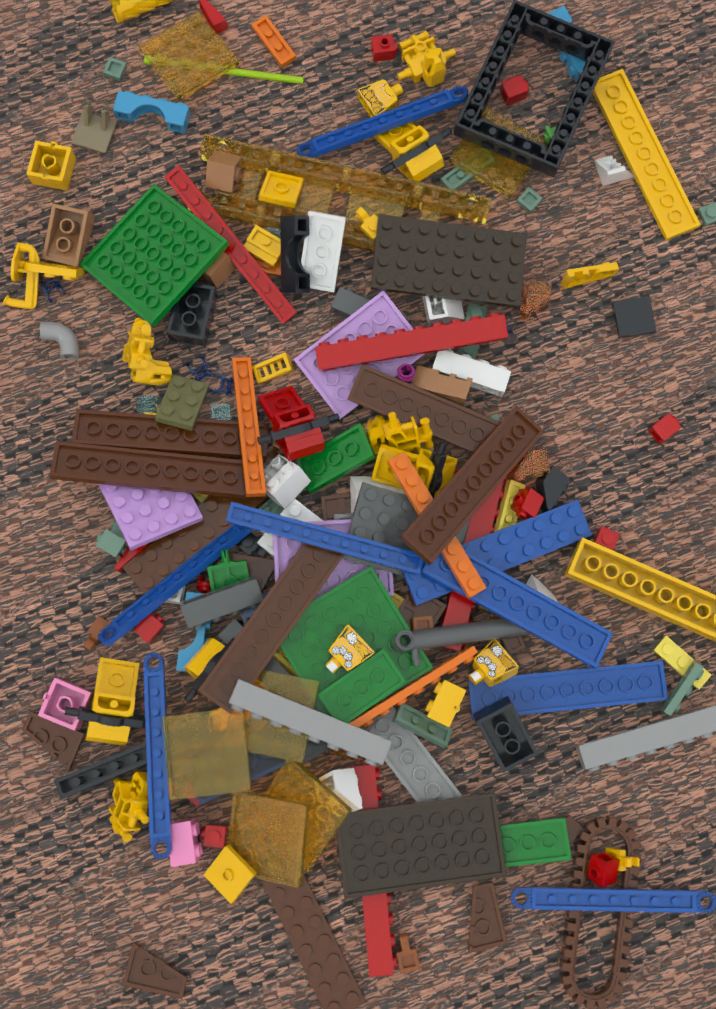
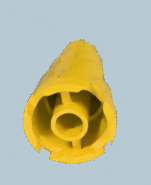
(129, 9)

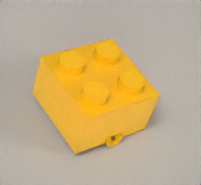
(51, 165)
(447, 697)

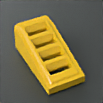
(275, 374)

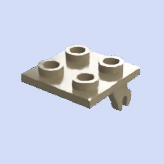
(94, 131)

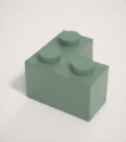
(112, 541)

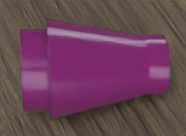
(406, 373)

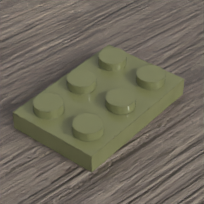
(182, 402)

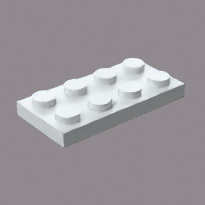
(323, 249)

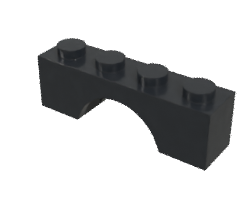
(292, 234)

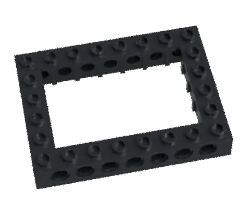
(554, 33)

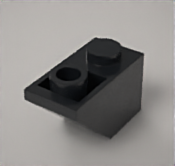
(551, 487)

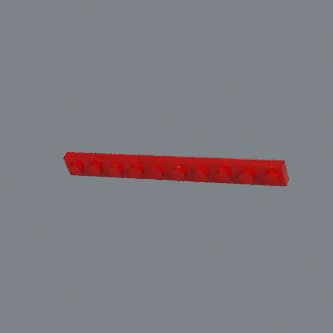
(236, 250)

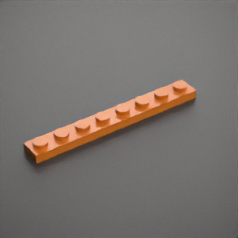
(248, 427)
(420, 498)
(414, 687)

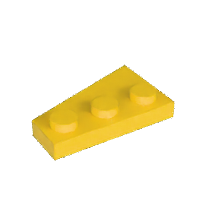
(584, 275)

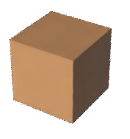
(223, 171)
(219, 270)

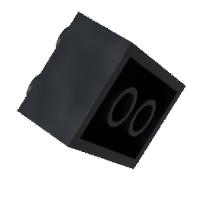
(193, 315)
(505, 734)

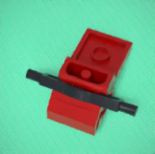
(293, 423)

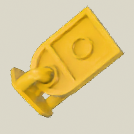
(33, 268)

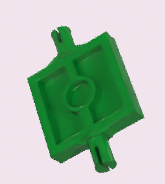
(227, 571)

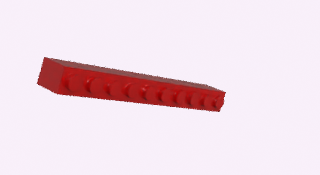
(411, 343)
(480, 525)
(375, 907)

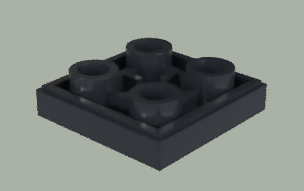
(634, 317)

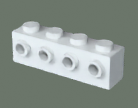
(485, 376)

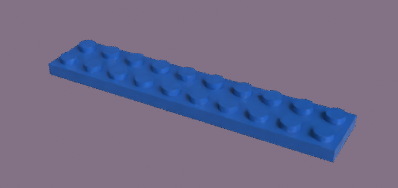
(513, 546)
(529, 610)
(575, 688)

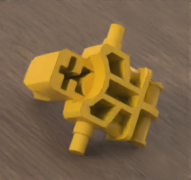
(424, 59)
(139, 357)
(398, 435)
(130, 805)

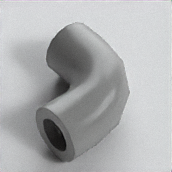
(64, 336)

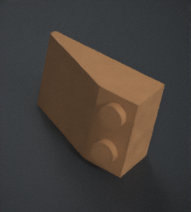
(67, 234)

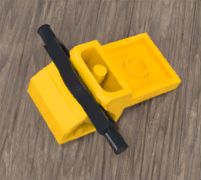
(412, 150)
(432, 466)
(203, 663)
(112, 703)

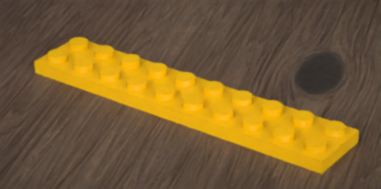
(645, 155)

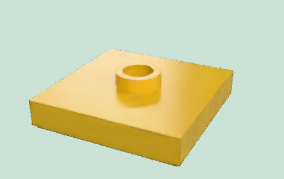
(281, 189)
(230, 873)

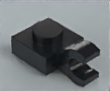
(249, 545)

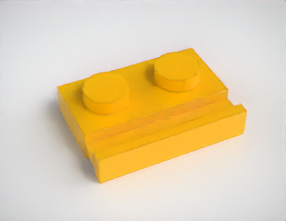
(264, 245)

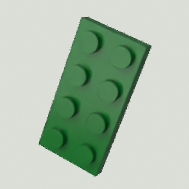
(339, 458)
(362, 687)
(535, 842)

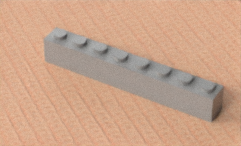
(309, 721)
(647, 738)

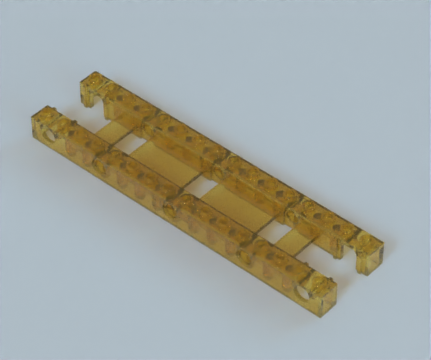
(368, 190)

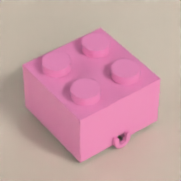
(61, 695)
(185, 842)

